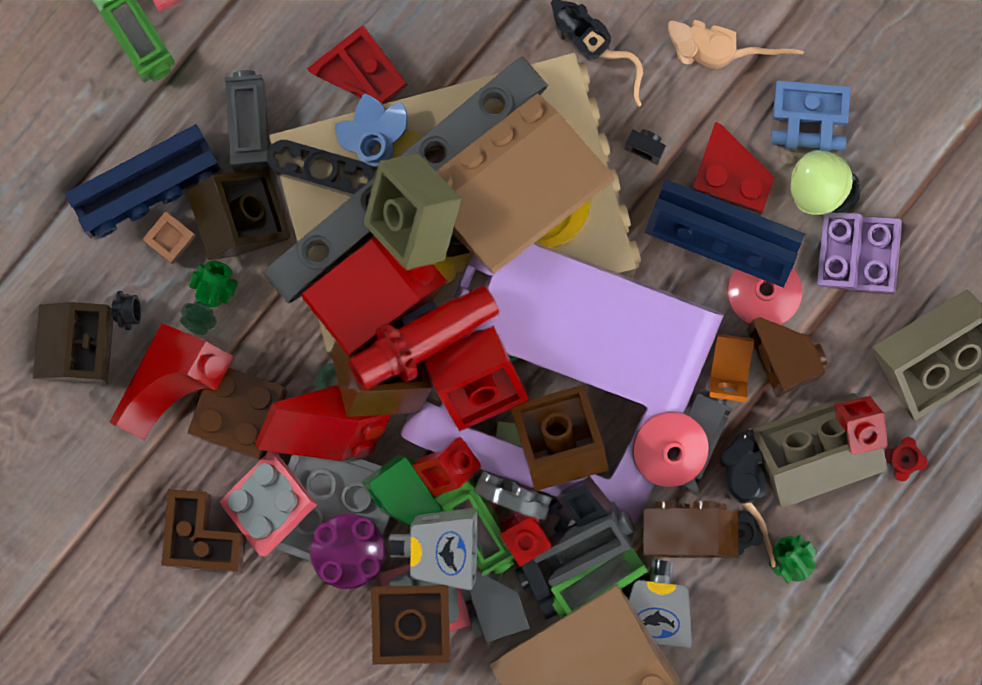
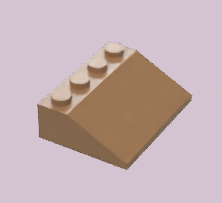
(521, 182)
(590, 646)

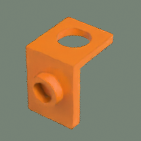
(730, 367)

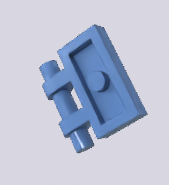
(810, 104)

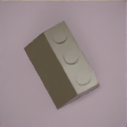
(935, 355)
(811, 454)

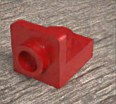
(863, 424)
(447, 468)
(524, 538)

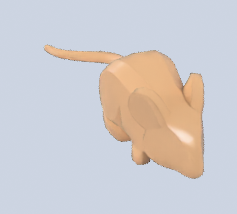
(712, 46)

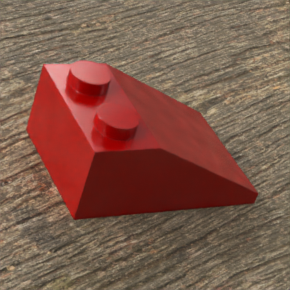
(369, 293)
(319, 428)

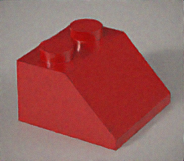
(476, 378)

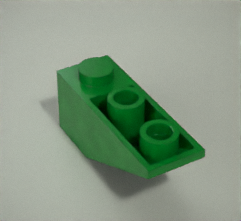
(400, 491)

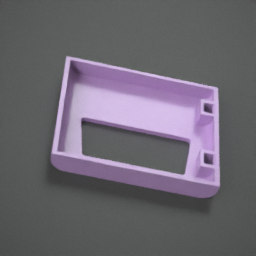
(594, 331)

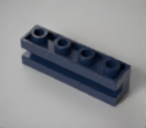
(142, 182)
(724, 233)

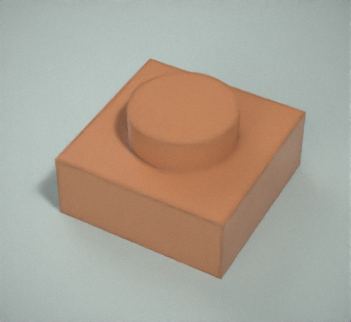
(169, 238)

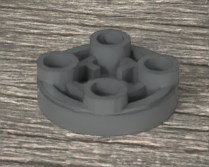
(512, 496)

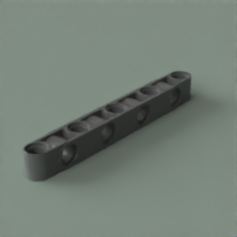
(344, 228)

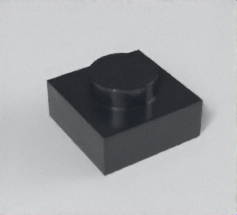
(646, 145)

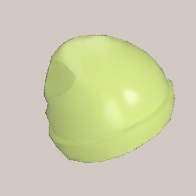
(820, 182)

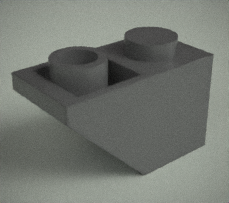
(497, 609)

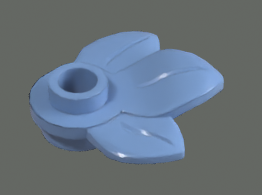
(372, 126)

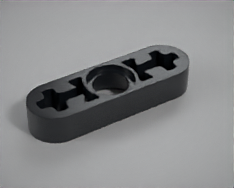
(296, 151)

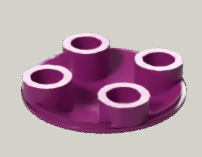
(347, 551)

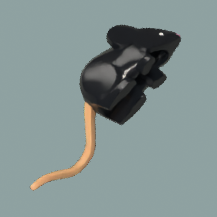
(589, 36)
(744, 479)

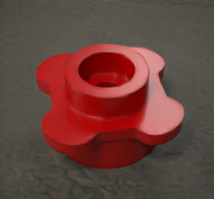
(906, 448)

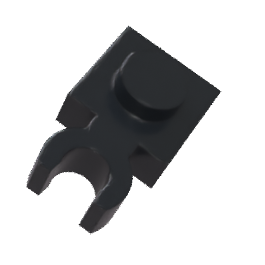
(579, 502)
(531, 577)

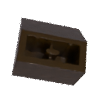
(73, 342)

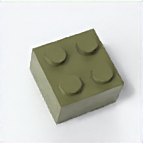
(412, 211)

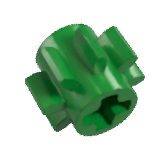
(213, 283)
(793, 558)

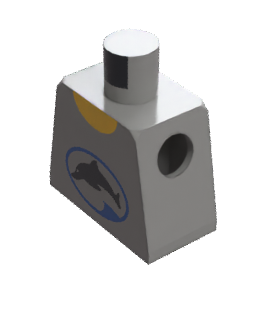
(441, 547)
(663, 606)

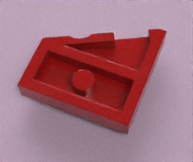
(360, 68)
(732, 173)

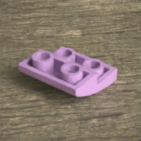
(859, 253)

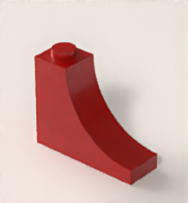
(169, 370)

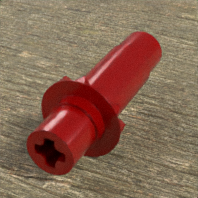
(403, 348)

